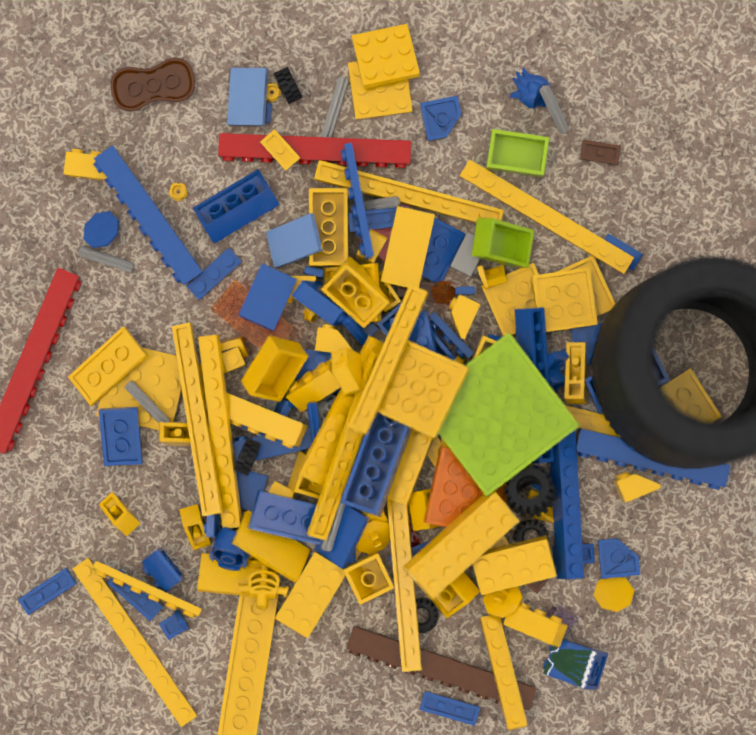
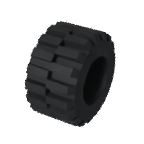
(537, 504)

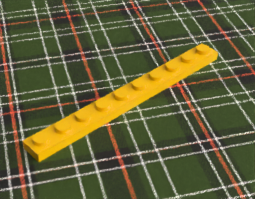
(408, 194)
(546, 217)
(197, 419)
(220, 429)
(340, 466)
(404, 587)
(135, 642)

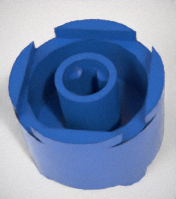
(226, 553)

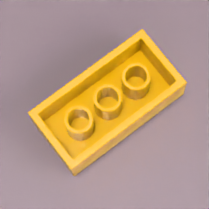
(331, 217)
(514, 565)
(311, 595)

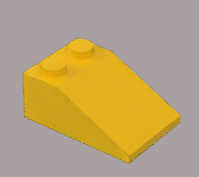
(355, 292)

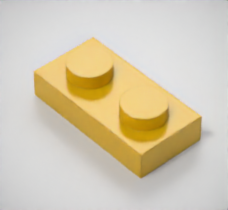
(280, 150)

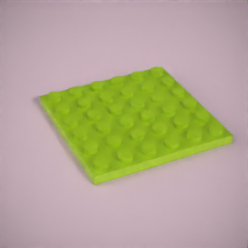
(503, 416)

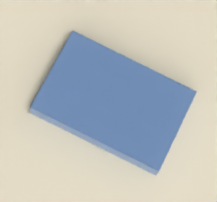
(247, 97)
(294, 241)

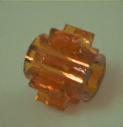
(443, 292)

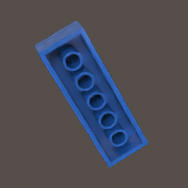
(376, 465)

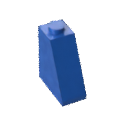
(311, 295)

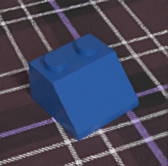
(162, 570)

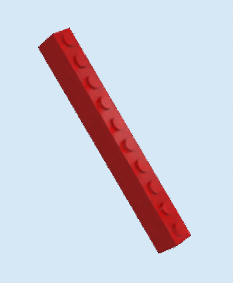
(318, 148)
(35, 354)

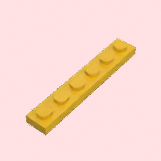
(153, 593)
(503, 672)

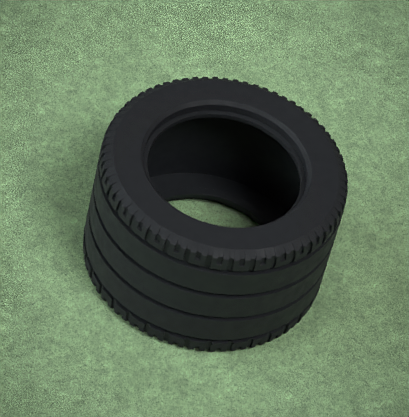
(627, 375)

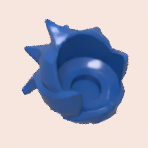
(528, 89)

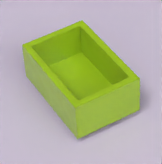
(517, 153)
(502, 242)

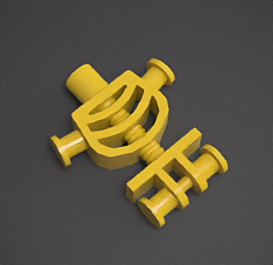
(262, 587)

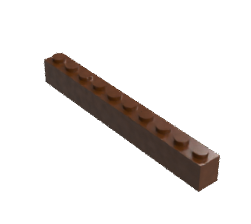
(434, 666)

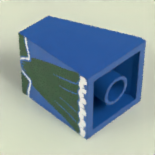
(576, 664)

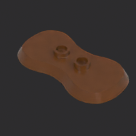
(167, 81)

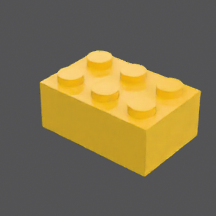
(274, 368)

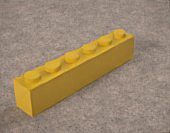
(264, 420)

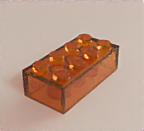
(228, 308)

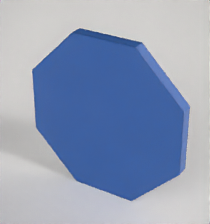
(101, 229)

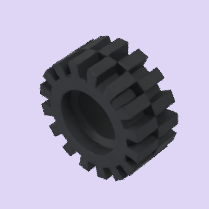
(288, 85)
(247, 456)
(527, 525)
(433, 615)

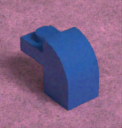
(555, 361)

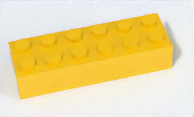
(460, 544)

